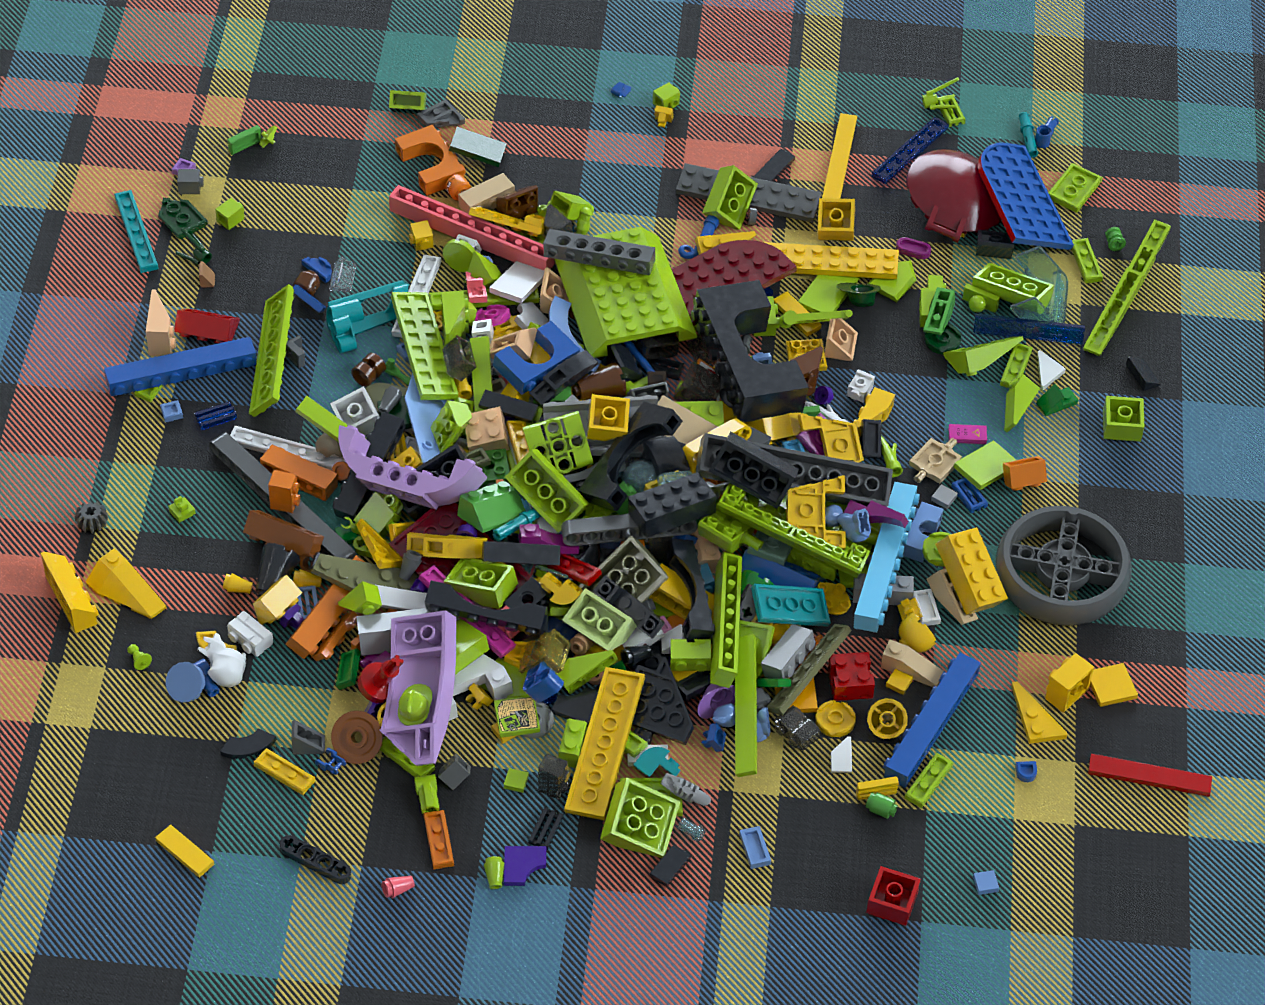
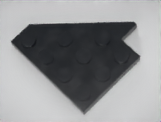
(662, 705)

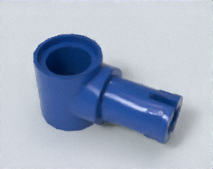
(1045, 132)
(210, 686)

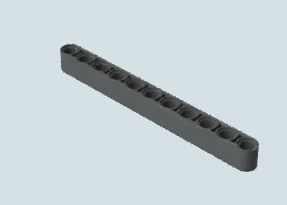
(258, 478)

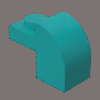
(655, 757)

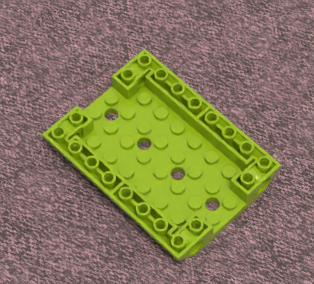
(773, 522)

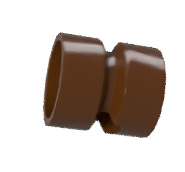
(368, 369)

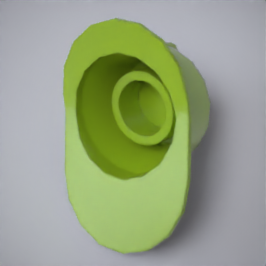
(414, 704)

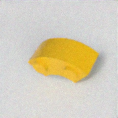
(778, 427)

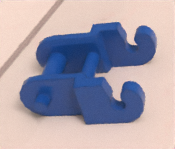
(327, 766)

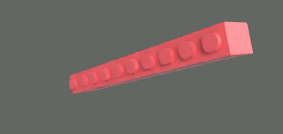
(455, 222)

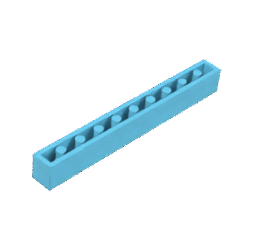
(885, 561)

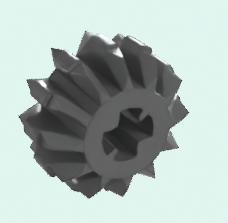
(91, 517)

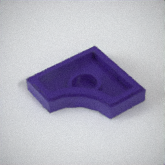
(521, 862)

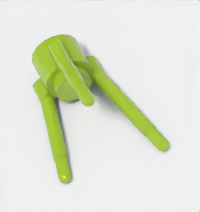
(930, 99)

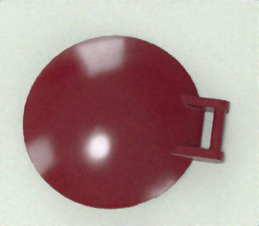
(951, 193)

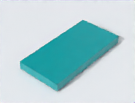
(790, 605)

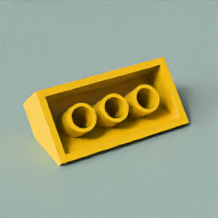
(69, 591)

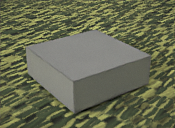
(944, 496)

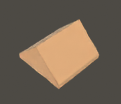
(551, 287)
(840, 340)

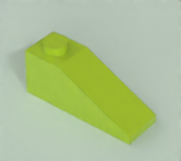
(1018, 399)
(583, 668)

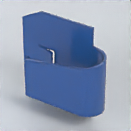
(620, 89)

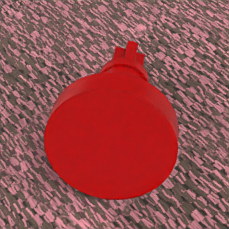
(375, 679)

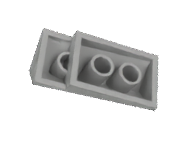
(376, 630)

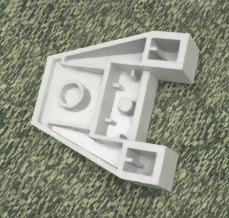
(479, 672)

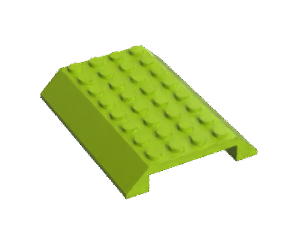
(625, 305)

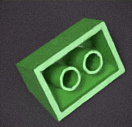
(490, 506)

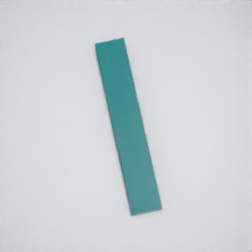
(136, 231)

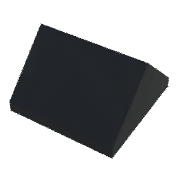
(994, 244)

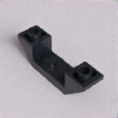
(629, 605)

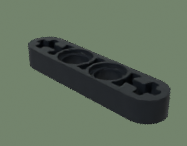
(313, 862)

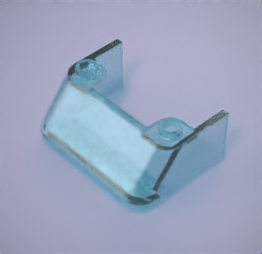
(1042, 267)

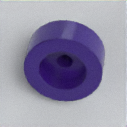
(823, 395)
(467, 530)

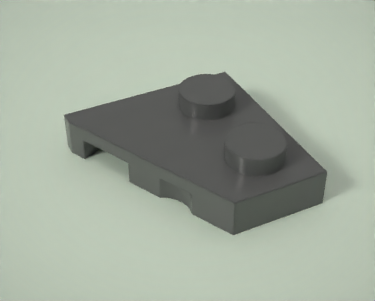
(441, 115)

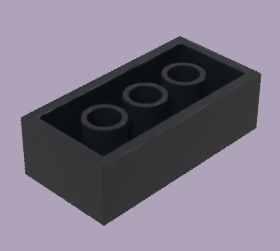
(439, 465)
(672, 504)

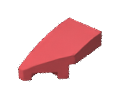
(475, 289)

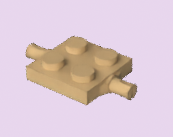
(935, 460)

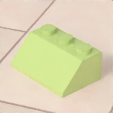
(599, 621)

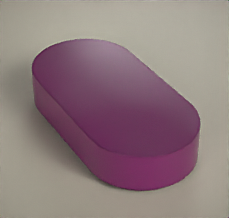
(913, 248)

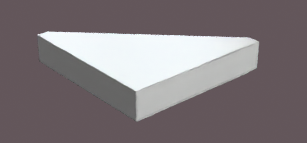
(1048, 370)

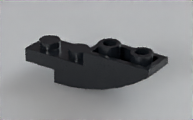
(563, 376)

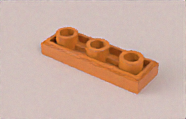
(335, 637)

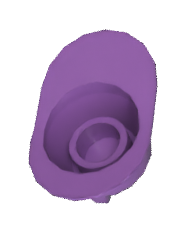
(715, 697)

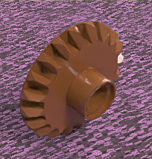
(344, 739)

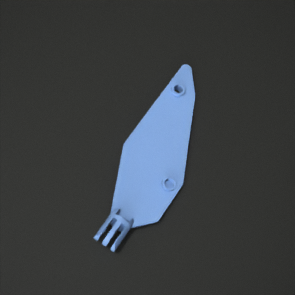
(422, 415)

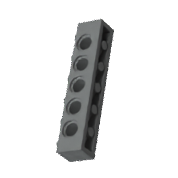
(599, 252)

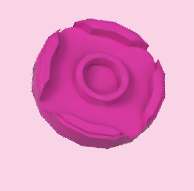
(497, 314)

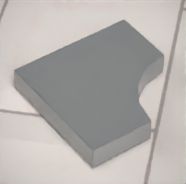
(528, 314)

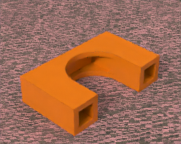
(430, 142)

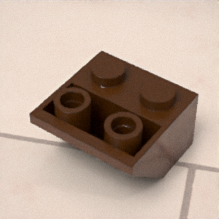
(519, 202)

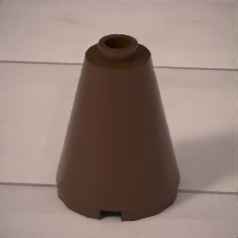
(601, 382)

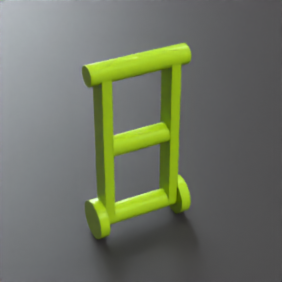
(790, 317)

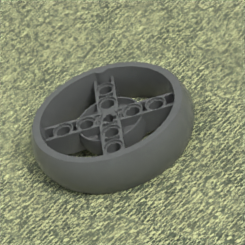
(1063, 565)

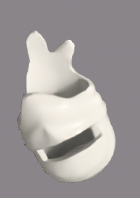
(225, 663)

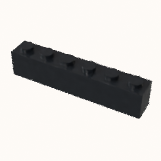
(383, 442)

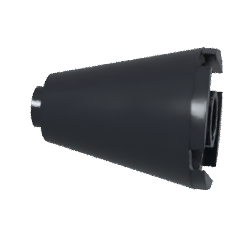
(274, 564)

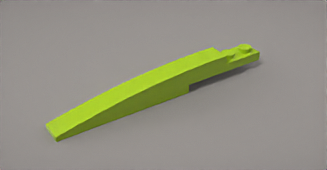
(1127, 288)

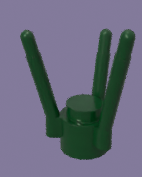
(200, 253)

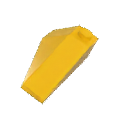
(122, 583)

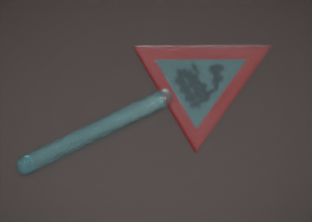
(529, 569)

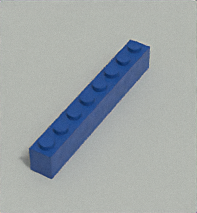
(180, 366)
(932, 719)

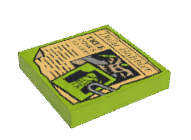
(516, 716)

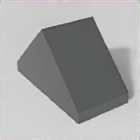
(306, 740)

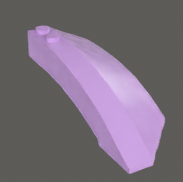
(429, 658)

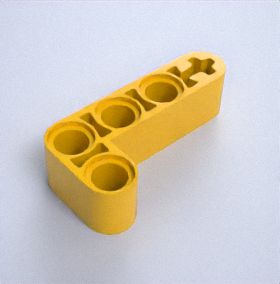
(735, 425)

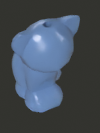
(855, 524)
(725, 717)

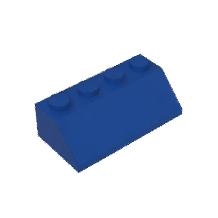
(781, 575)

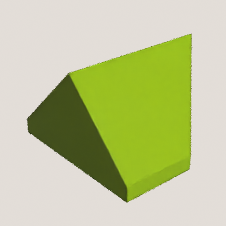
(484, 269)

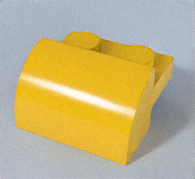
(563, 592)

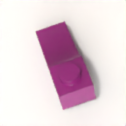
(879, 513)
(534, 535)

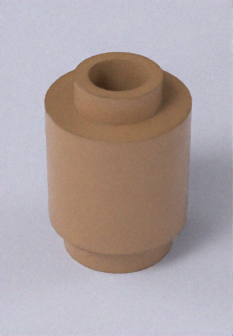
(581, 644)

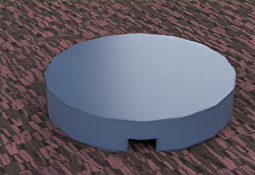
(185, 682)

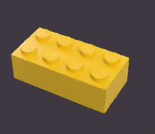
(971, 571)

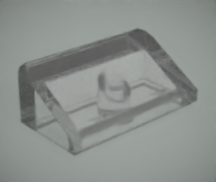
(342, 275)

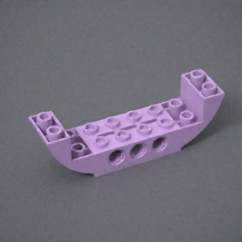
(407, 482)

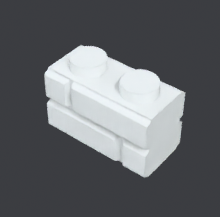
(250, 634)

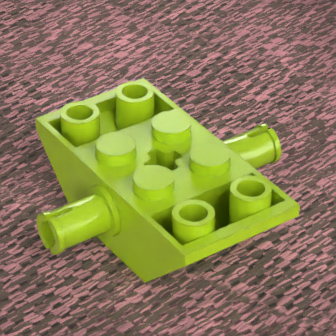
(727, 532)

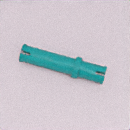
(1027, 130)
(513, 525)

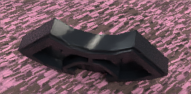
(246, 746)

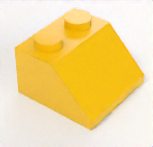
(607, 417)

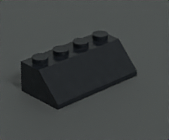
(753, 470)

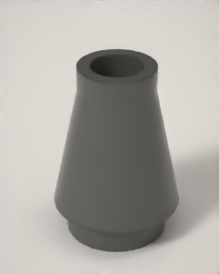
(390, 398)
(410, 563)

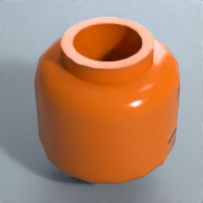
(456, 185)

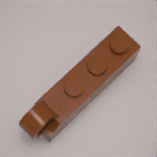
(278, 531)

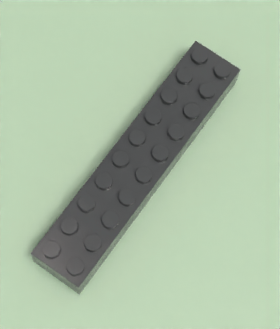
(862, 480)

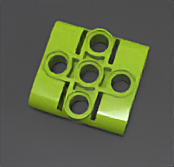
(573, 426)

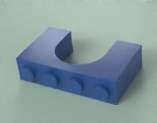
(525, 375)

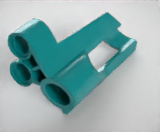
(347, 319)

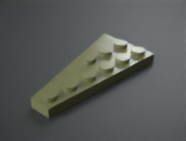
(350, 573)

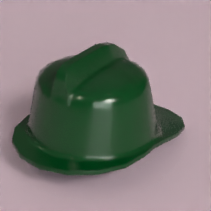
(860, 294)

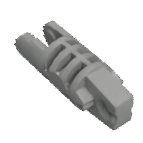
(685, 789)

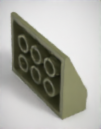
(632, 569)

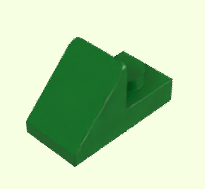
(1056, 400)

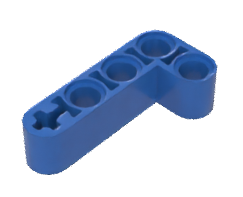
(542, 682)

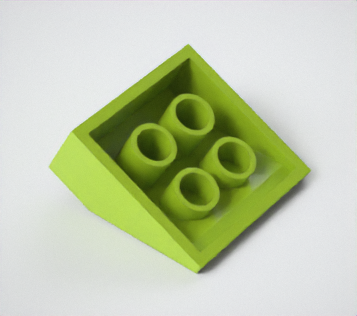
(454, 315)
(640, 819)

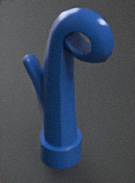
(710, 225)

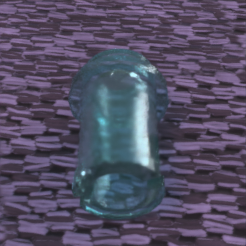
(692, 829)

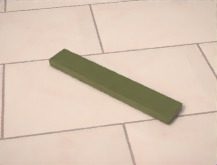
(809, 668)

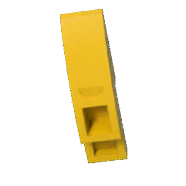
(445, 546)

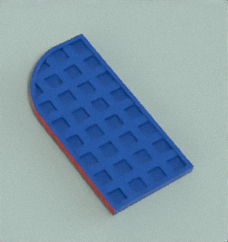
(1021, 197)

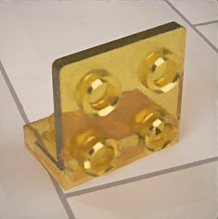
(550, 648)

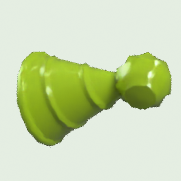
(141, 659)

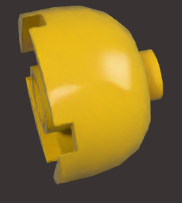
(915, 634)
(887, 718)

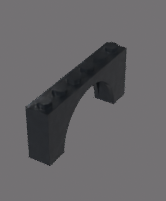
(646, 423)

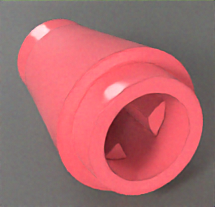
(397, 885)

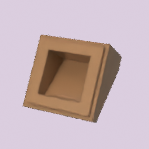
(206, 276)

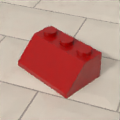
(205, 325)

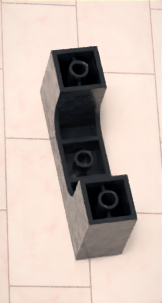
(750, 386)

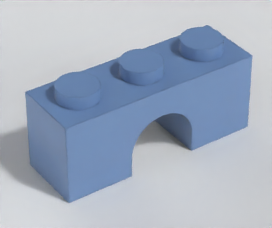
(926, 519)

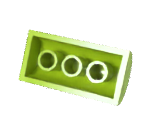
(1012, 285)

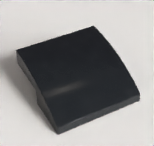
(666, 455)

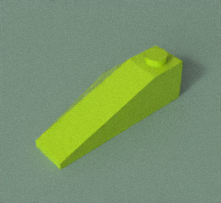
(980, 356)

